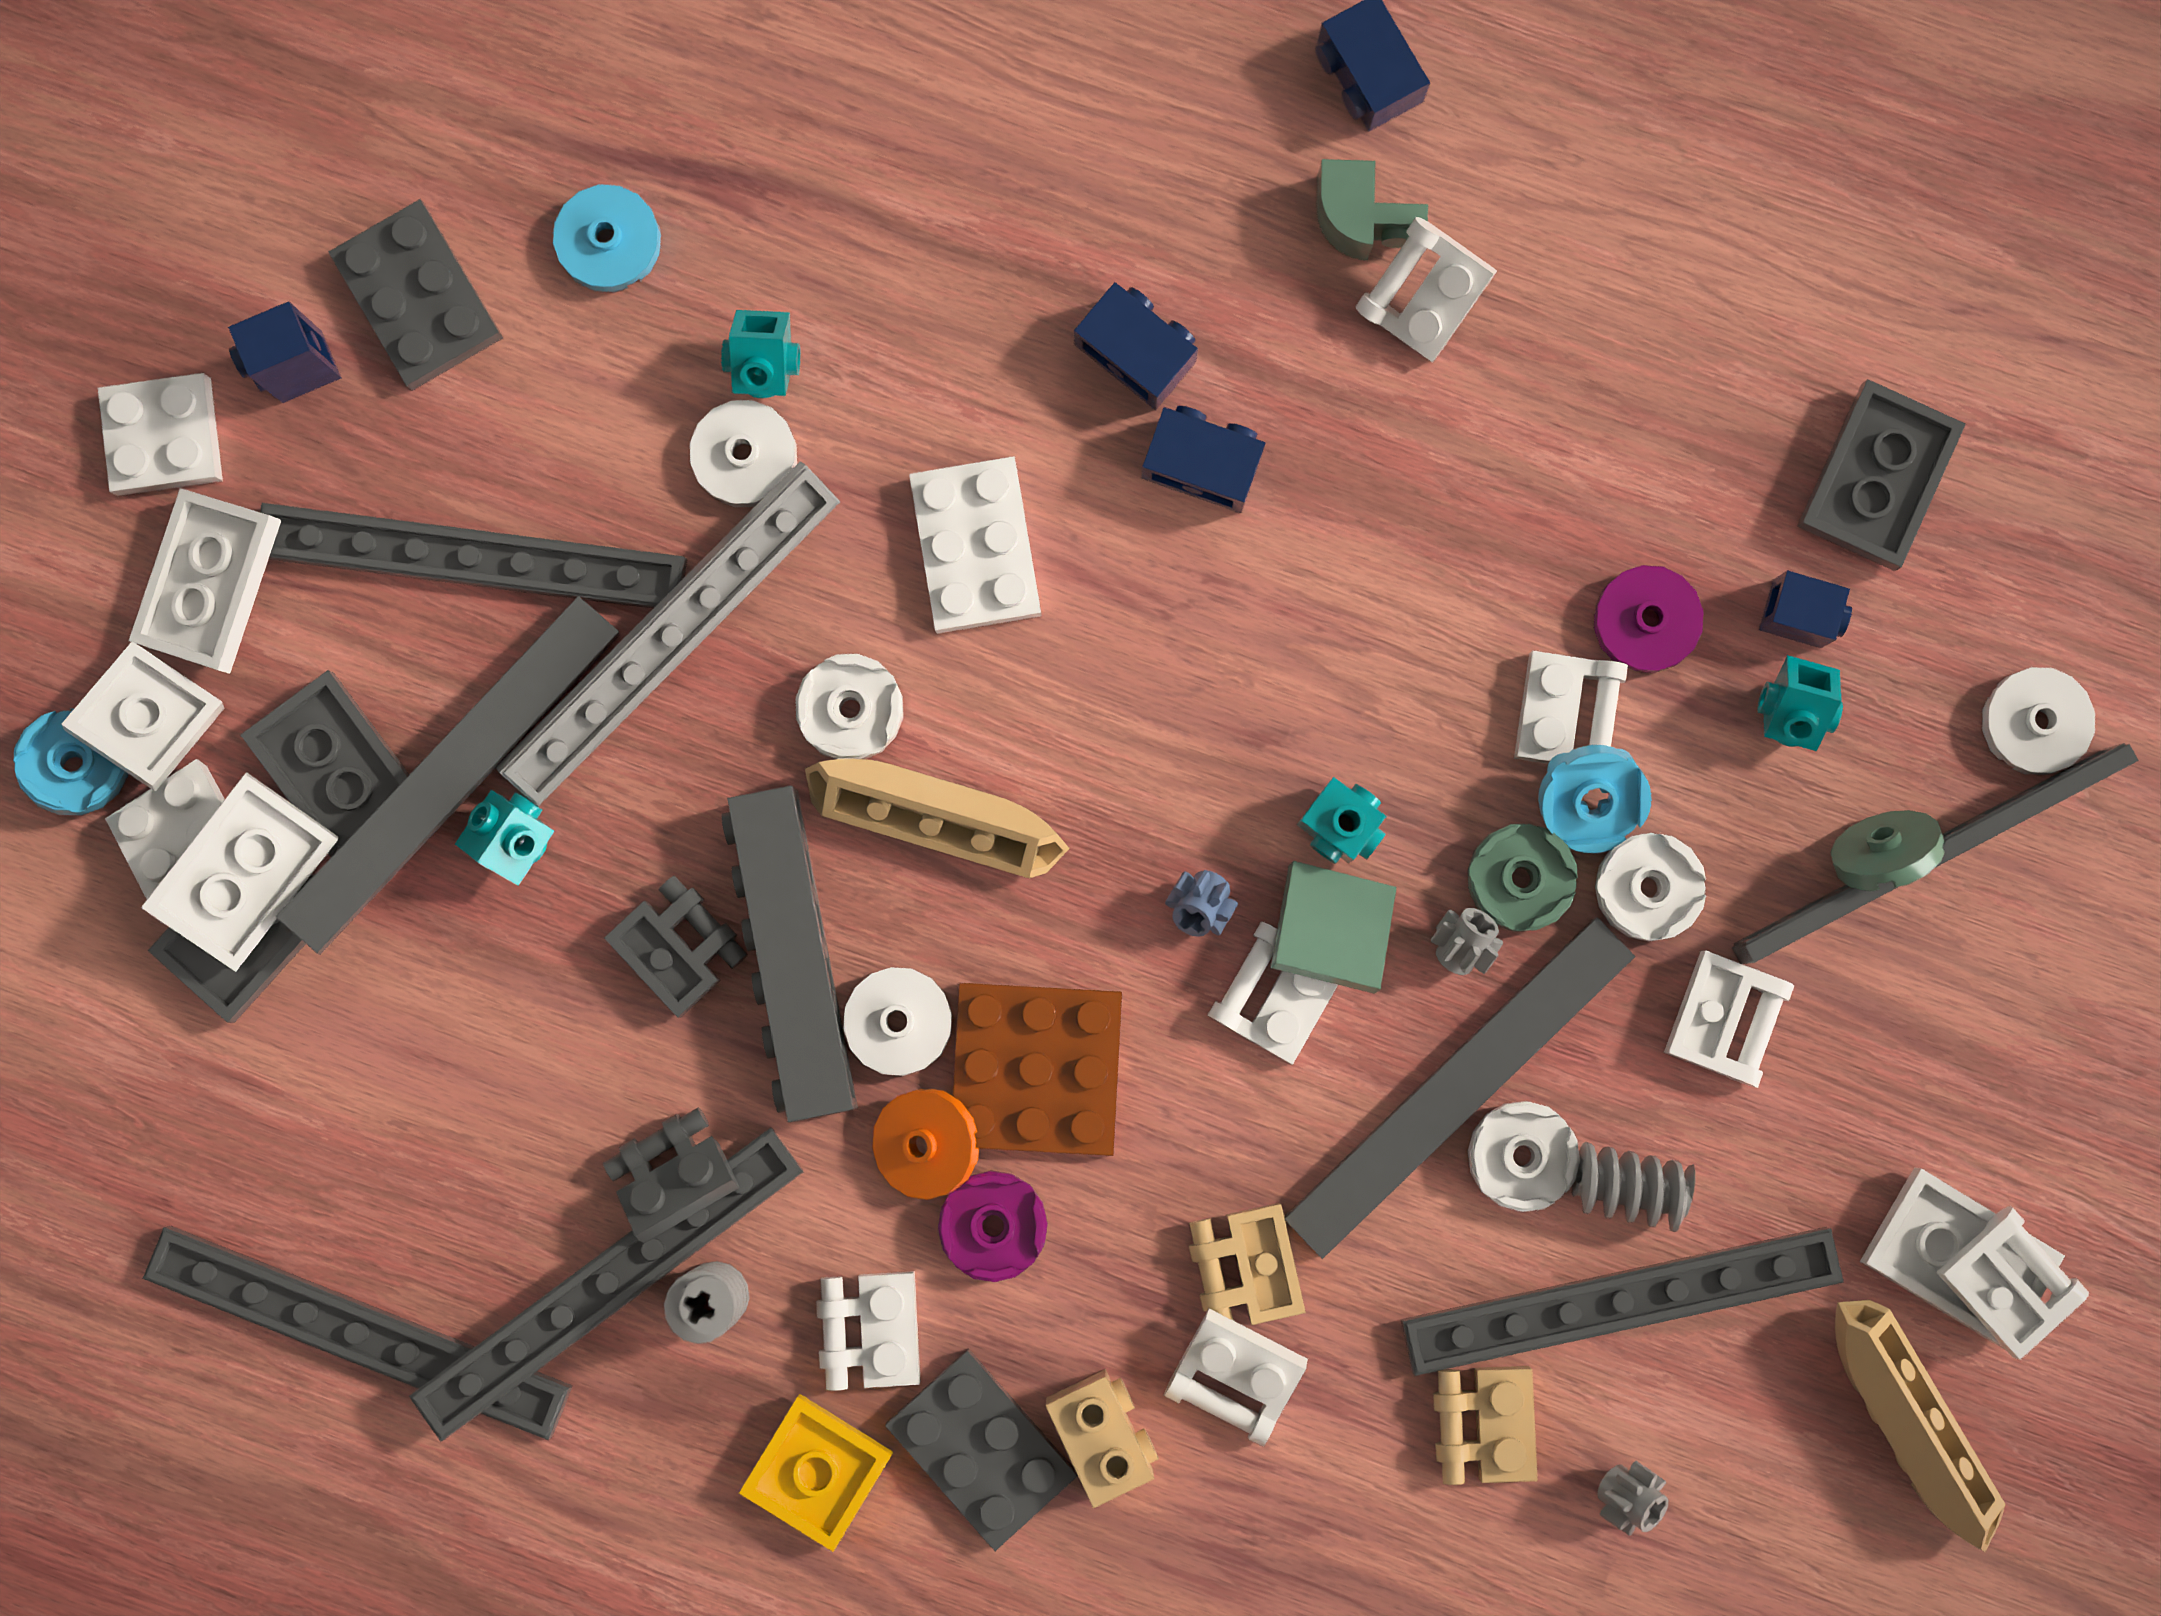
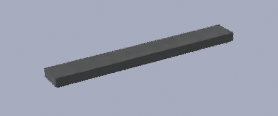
(473, 557)
(447, 776)
(1956, 840)
(1459, 1087)
(595, 1294)
(1621, 1300)
(336, 1323)

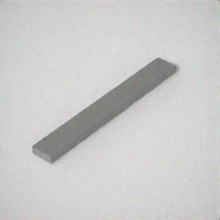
(668, 634)

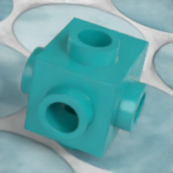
(760, 353)
(1801, 703)
(1355, 804)
(505, 835)

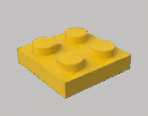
(816, 1472)

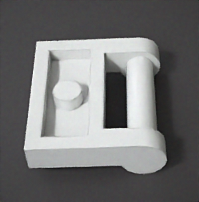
(1440, 300)
(1553, 704)
(1287, 1011)
(1713, 1012)
(2000, 1295)
(1244, 1363)

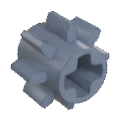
(1201, 903)

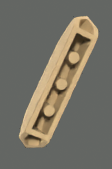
(934, 814)
(1916, 1421)

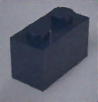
(1371, 63)
(1136, 344)
(282, 352)
(1203, 458)

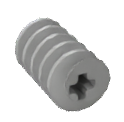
(1634, 1185)
(685, 1304)

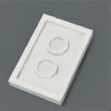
(975, 545)
(205, 580)
(240, 872)
(1927, 1230)

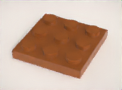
(1039, 1067)

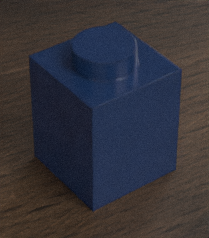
(1806, 610)

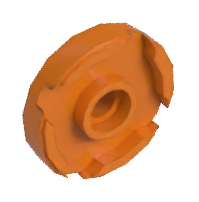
(949, 1141)

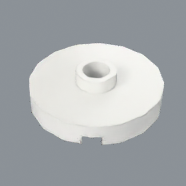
(747, 480)
(844, 679)
(2012, 727)
(1678, 882)
(927, 1021)
(1552, 1160)

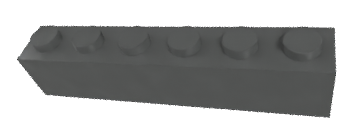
(791, 954)

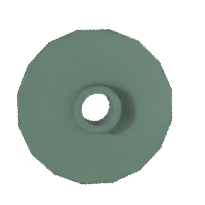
(1887, 849)
(1550, 872)

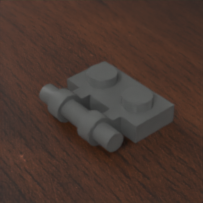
(664, 958)
(676, 1188)

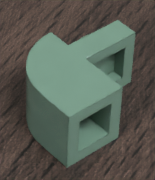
(1349, 209)

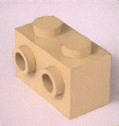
(1101, 1437)

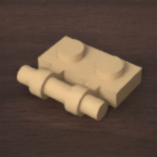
(1263, 1261)
(1503, 1423)

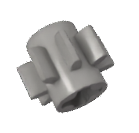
(1467, 941)
(1632, 1498)

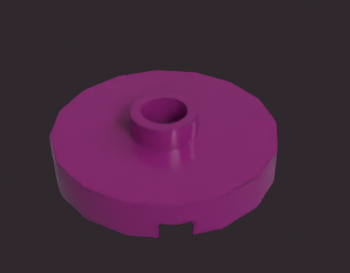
(1621, 626)
(987, 1255)

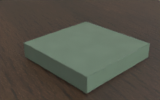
(1334, 927)

